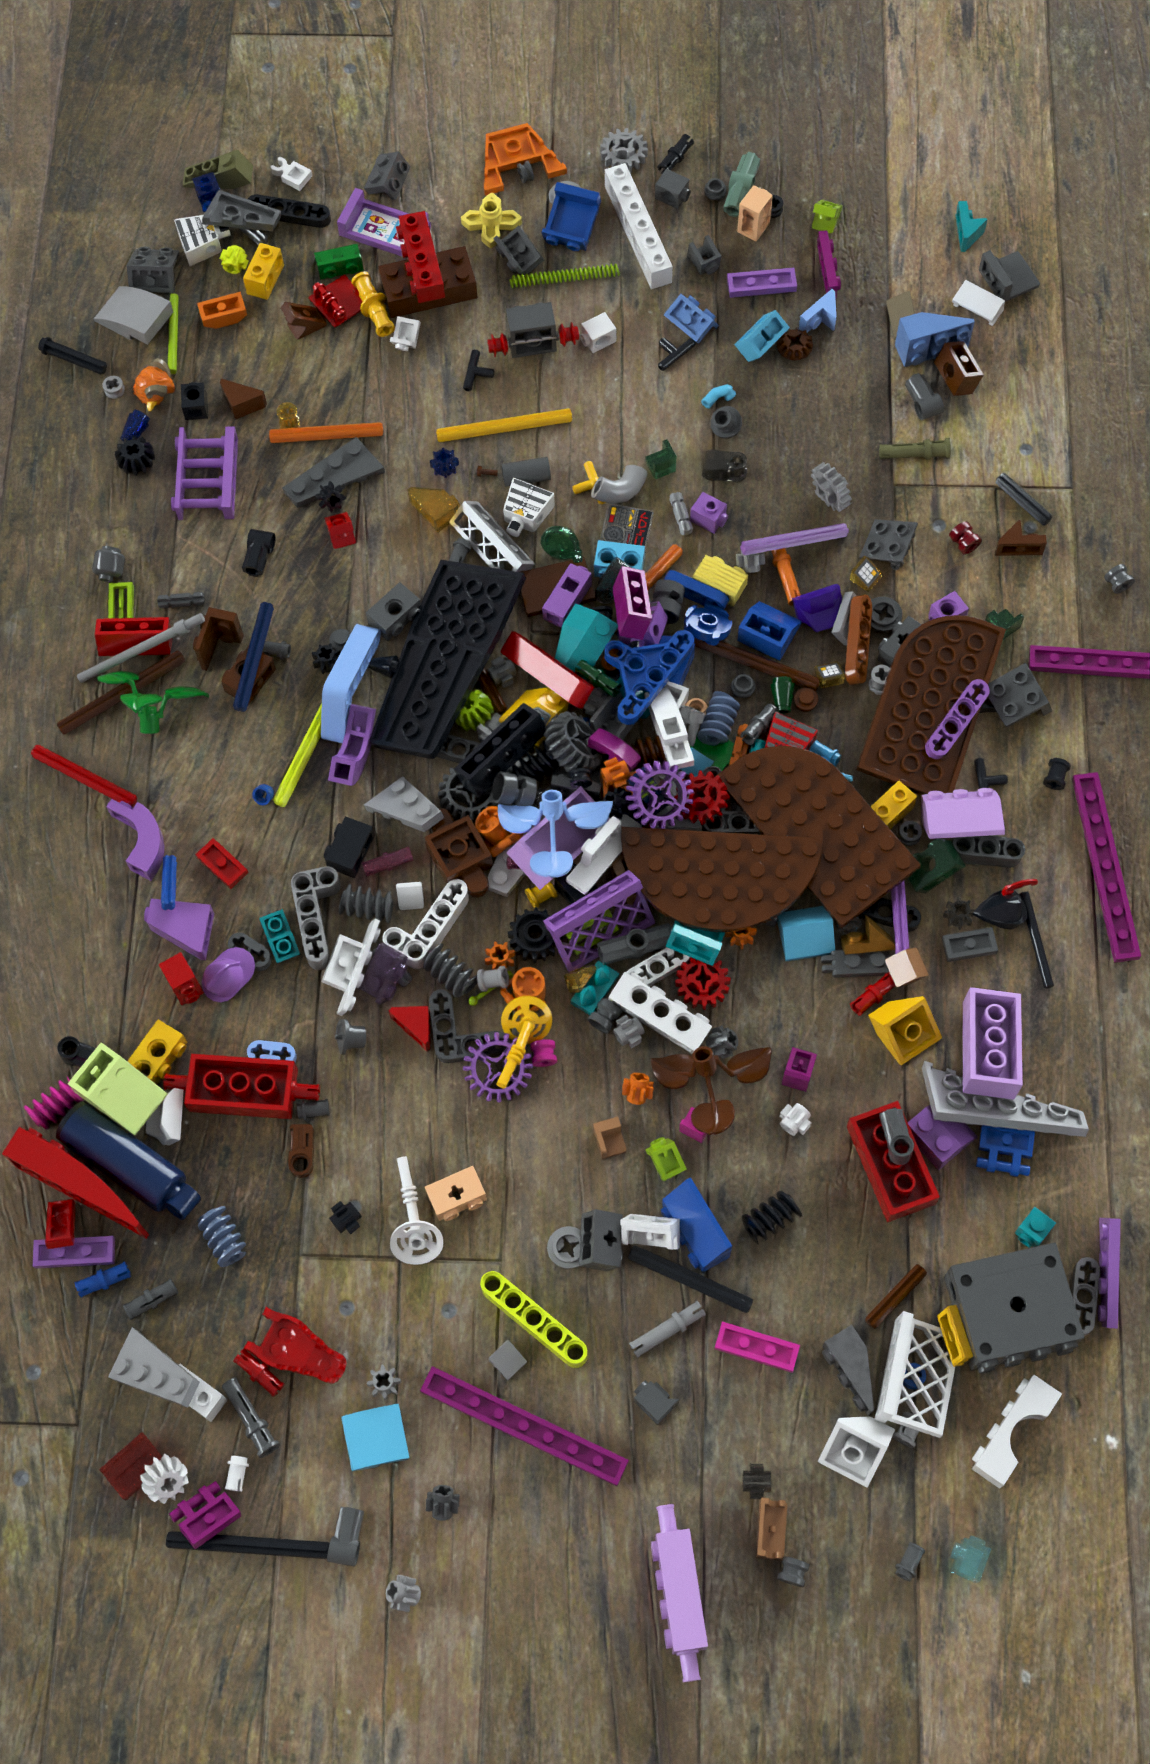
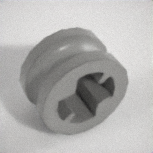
(113, 393)

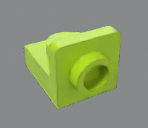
(666, 1158)

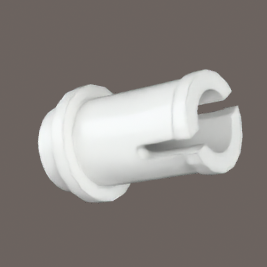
(236, 1473)

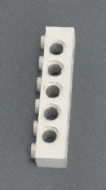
(638, 226)

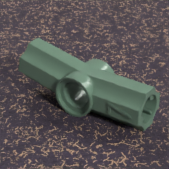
(741, 182)

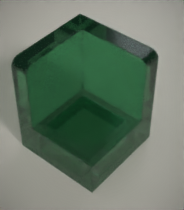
(663, 461)
(1005, 620)

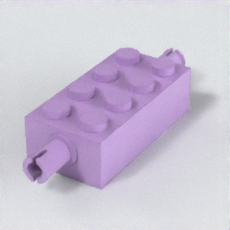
(681, 1592)

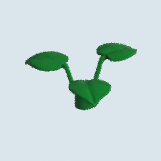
(140, 703)

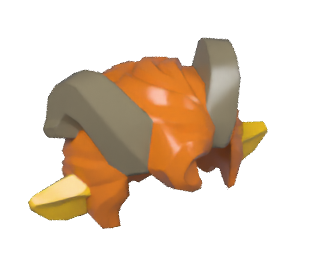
(154, 384)

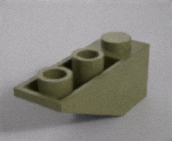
(230, 170)

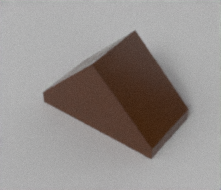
(242, 399)

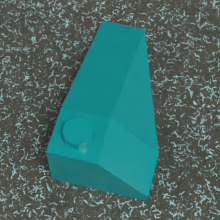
(583, 637)

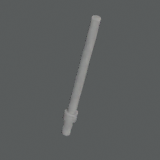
(180, 628)

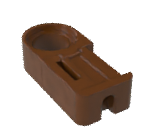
(302, 1147)

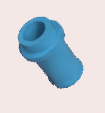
(831, 755)

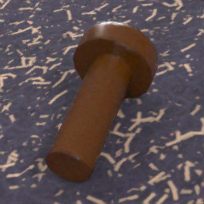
(480, 471)

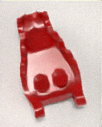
(295, 1348)

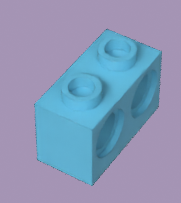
(761, 336)
(609, 550)

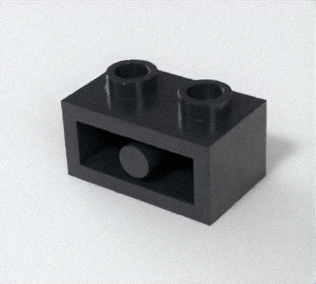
(349, 846)

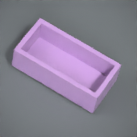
(567, 838)

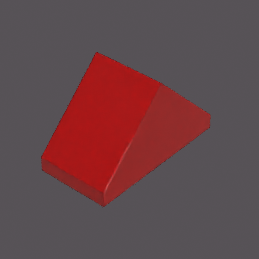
(415, 1022)

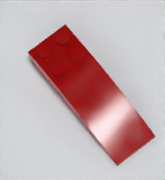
(61, 1171)

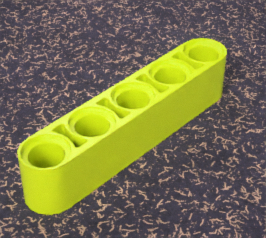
(527, 1308)

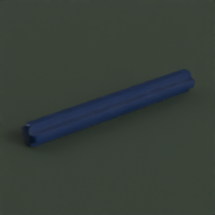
(253, 657)

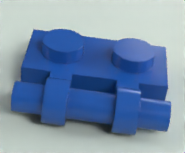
(1007, 1142)

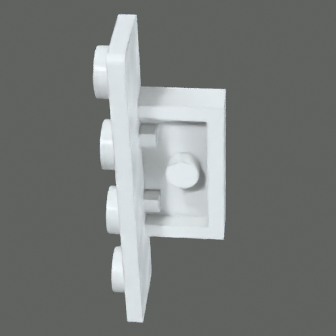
(599, 853)
(347, 964)

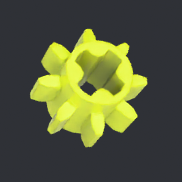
(234, 259)

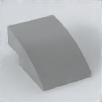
(134, 313)

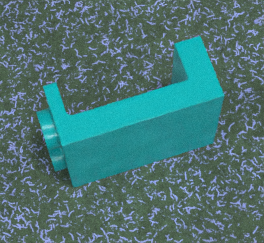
(695, 943)

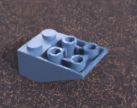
(924, 335)

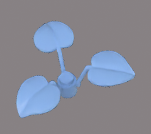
(521, 818)

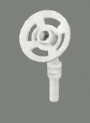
(417, 1227)

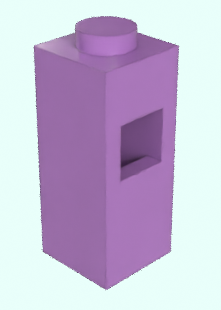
(567, 593)

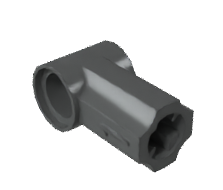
(925, 401)
(896, 1134)
(345, 1543)

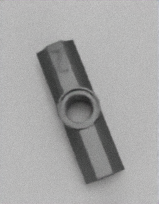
(621, 948)

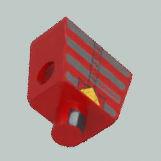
(790, 732)

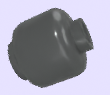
(108, 563)

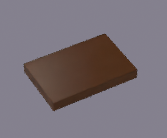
(541, 583)

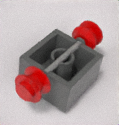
(532, 332)

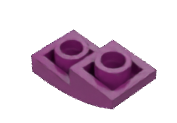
(609, 744)

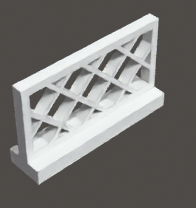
(894, 1375)

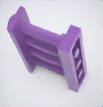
(226, 483)

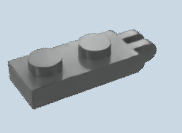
(855, 964)

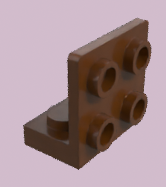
(217, 625)

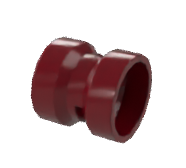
(965, 538)

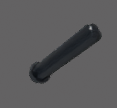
(48, 346)

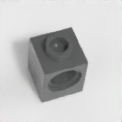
(672, 189)

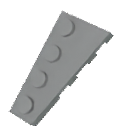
(152, 1371)

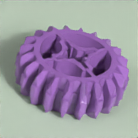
(678, 805)
(478, 1054)

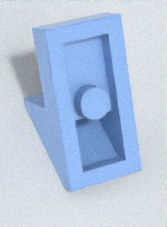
(822, 311)

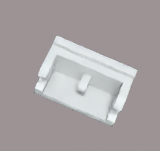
(979, 301)
(650, 1231)

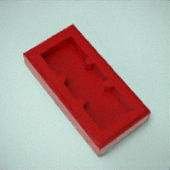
(60, 1224)

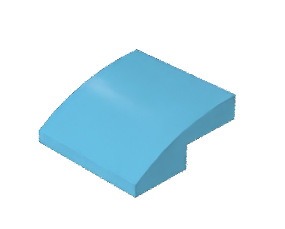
(375, 1437)

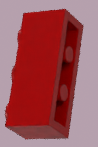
(120, 634)

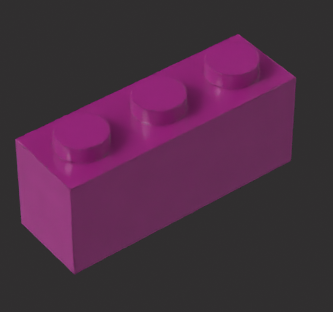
(632, 603)

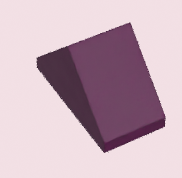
(799, 1069)

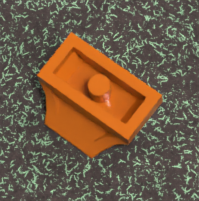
(222, 311)

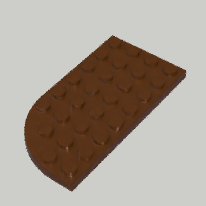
(918, 693)
(807, 796)

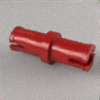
(873, 994)
(259, 1372)

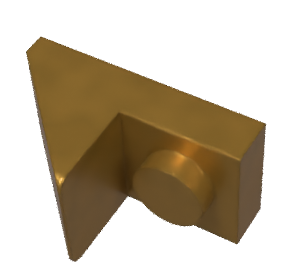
(872, 941)

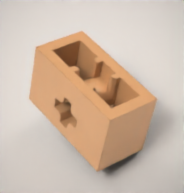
(468, 1187)

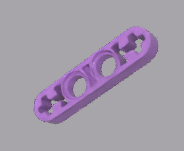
(957, 719)

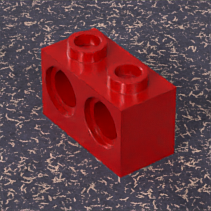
(181, 979)

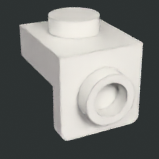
(405, 333)

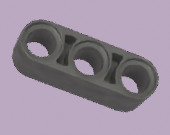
(998, 846)

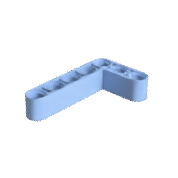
(345, 679)

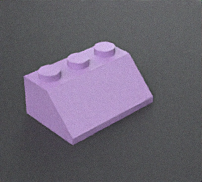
(962, 813)

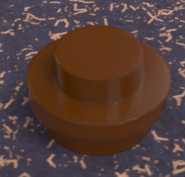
(806, 699)

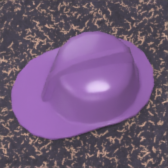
(228, 974)

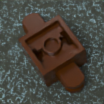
(460, 853)

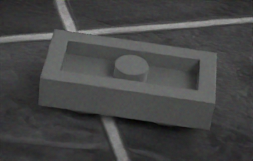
(969, 944)

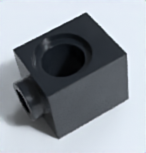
(192, 408)

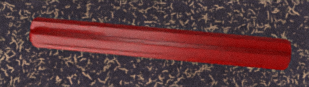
(83, 775)

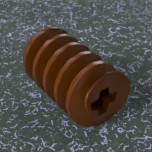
(649, 750)

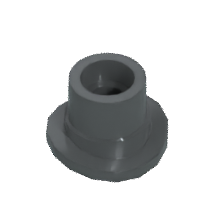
(726, 422)
(349, 1036)

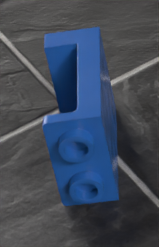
(572, 217)

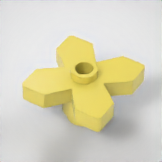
(491, 219)

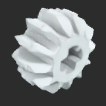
(164, 1478)

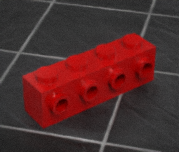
(421, 257)

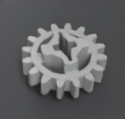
(624, 149)
(831, 487)

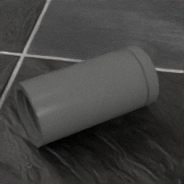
(526, 470)

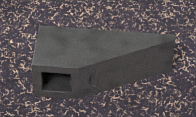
(851, 1359)

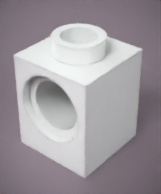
(598, 333)

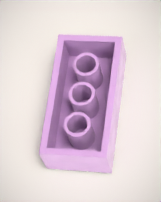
(992, 1043)

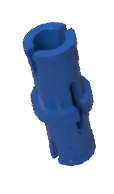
(102, 1279)

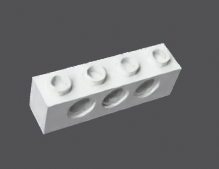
(666, 1026)

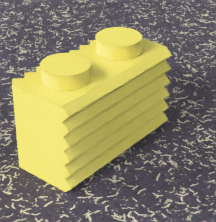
(722, 577)

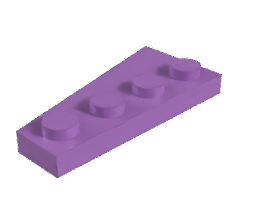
(1109, 1270)

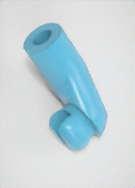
(716, 393)

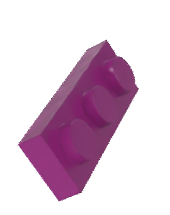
(828, 263)

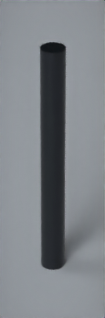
(1037, 942)

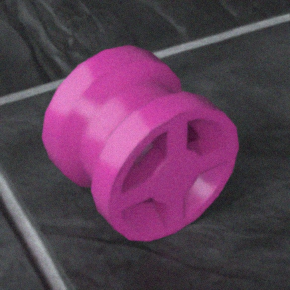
(543, 1053)

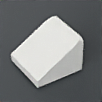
(410, 895)

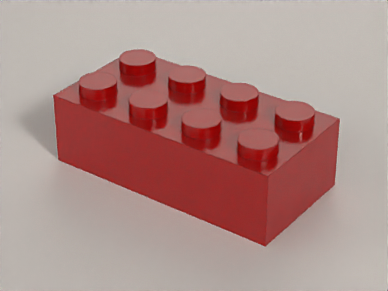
(897, 1187)

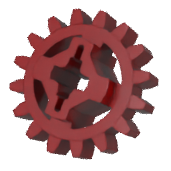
(705, 807)
(691, 982)

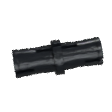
(676, 153)

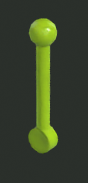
(473, 1000)

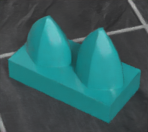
(595, 989)

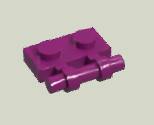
(208, 1520)

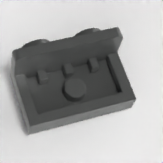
(388, 175)
(519, 251)
(607, 717)

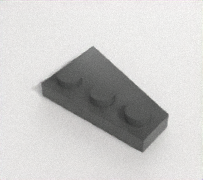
(239, 212)

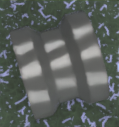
(1119, 578)
(793, 1571)

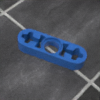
(699, 591)

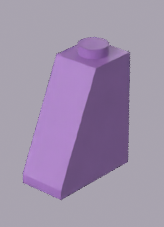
(185, 926)

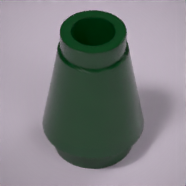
(782, 692)

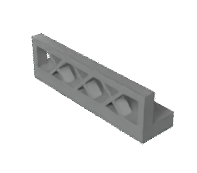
(491, 532)

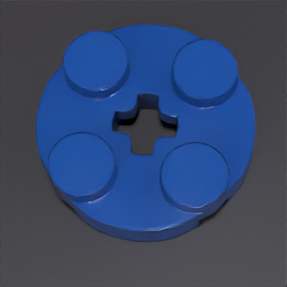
(696, 623)

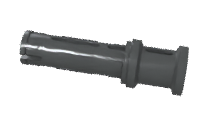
(256, 1428)

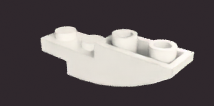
(670, 729)

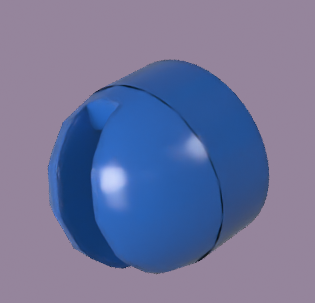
(259, 792)

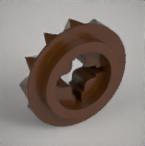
(797, 351)

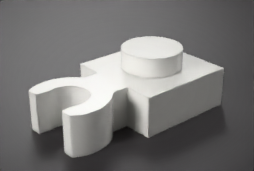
(292, 175)

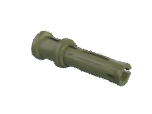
(922, 449)

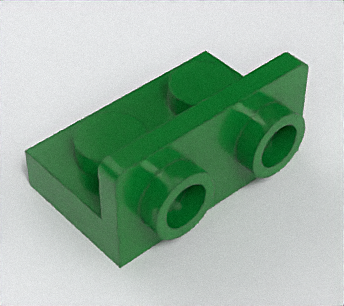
(339, 261)

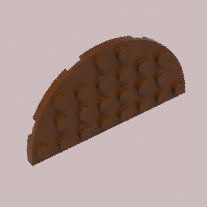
(718, 876)

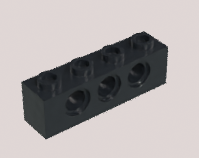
(501, 749)

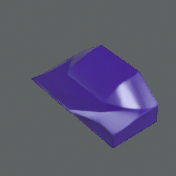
(819, 607)

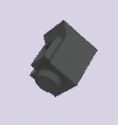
(707, 250)
(654, 1401)

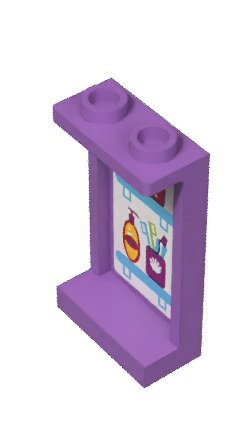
(371, 223)

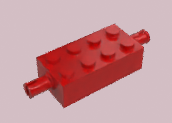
(241, 1086)

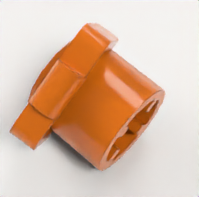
(496, 836)
(526, 982)

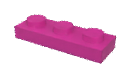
(757, 1347)

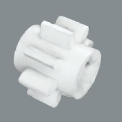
(795, 1119)

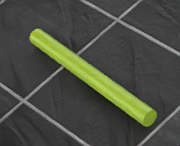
(173, 334)

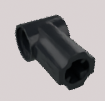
(259, 546)
(79, 1057)

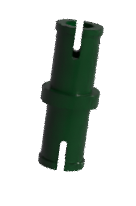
(598, 678)

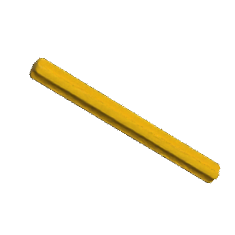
(504, 425)

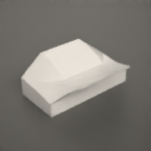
(167, 1118)

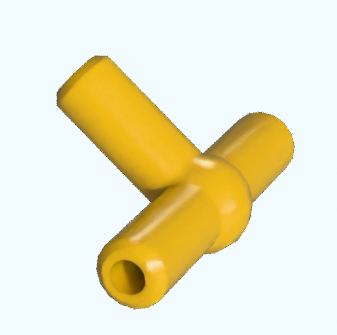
(587, 485)

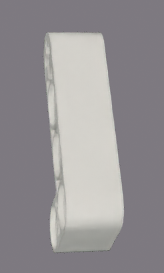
(431, 922)

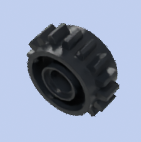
(526, 946)

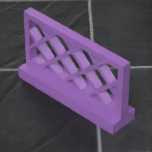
(593, 907)

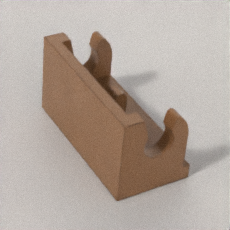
(771, 1529)

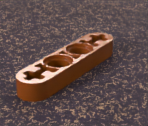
(858, 639)

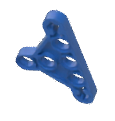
(652, 661)

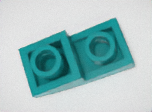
(279, 936)

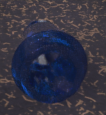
(135, 425)

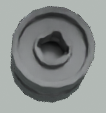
(670, 596)
(512, 789)

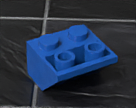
(768, 630)

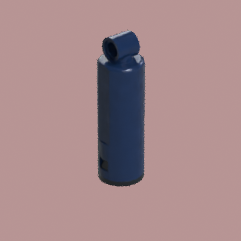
(127, 1160)

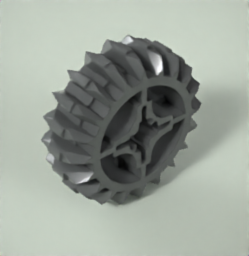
(568, 742)
(450, 794)

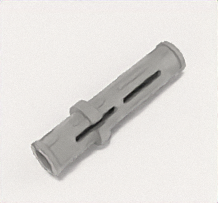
(668, 1328)

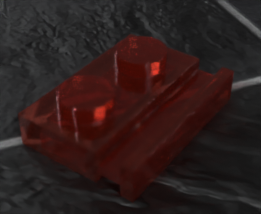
(127, 1465)

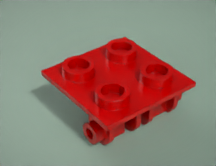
(336, 300)

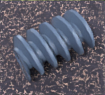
(718, 719)
(220, 1236)

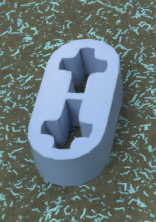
(271, 1048)

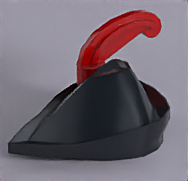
(1005, 906)

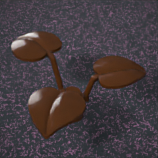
(717, 1116)

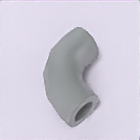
(621, 489)

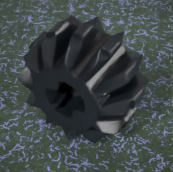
(134, 455)

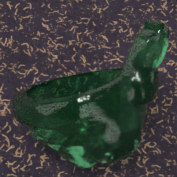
(561, 544)

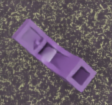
(351, 759)
(149, 849)

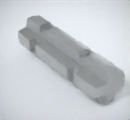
(681, 514)

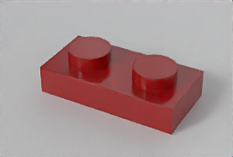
(221, 863)

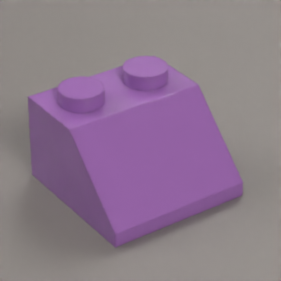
(939, 1139)

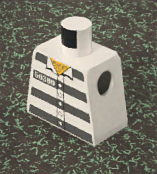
(198, 239)
(526, 507)

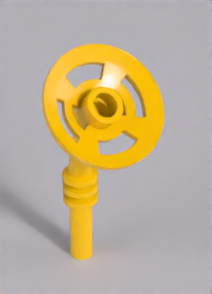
(524, 1027)

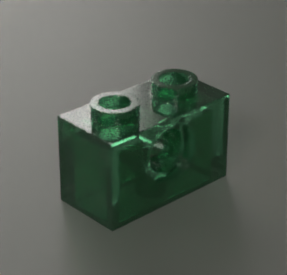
(947, 864)

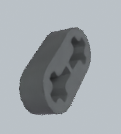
(252, 947)

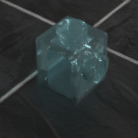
(970, 1558)

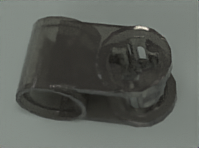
(723, 464)
(607, 581)

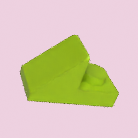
(826, 215)

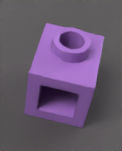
(709, 513)

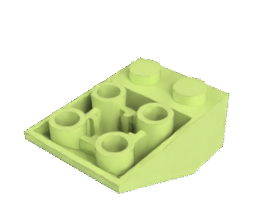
(117, 1089)

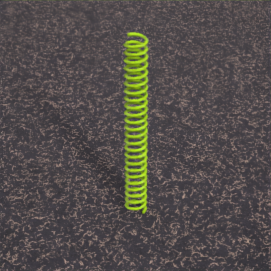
(531, 278)

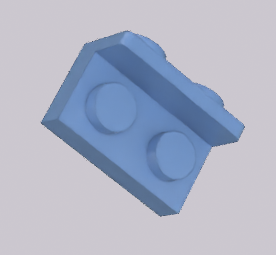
(691, 319)

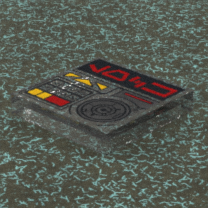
(627, 525)

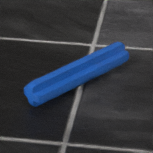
(168, 891)

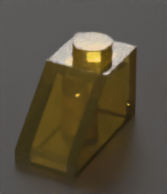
(434, 505)

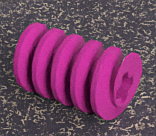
(52, 1105)

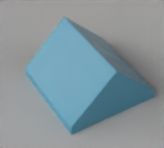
(806, 933)

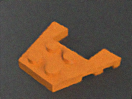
(514, 146)

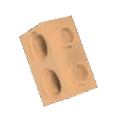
(754, 213)

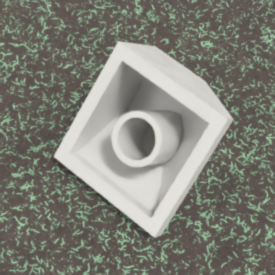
(856, 1448)

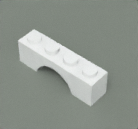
(997, 1459)

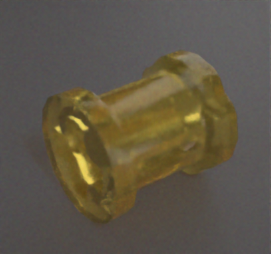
(291, 416)

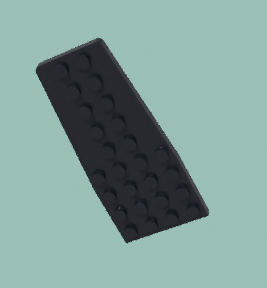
(444, 655)

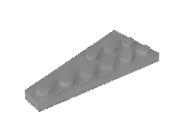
(1022, 1113)

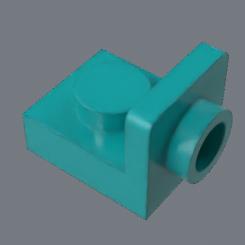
(1034, 1228)

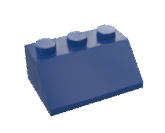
(698, 1226)

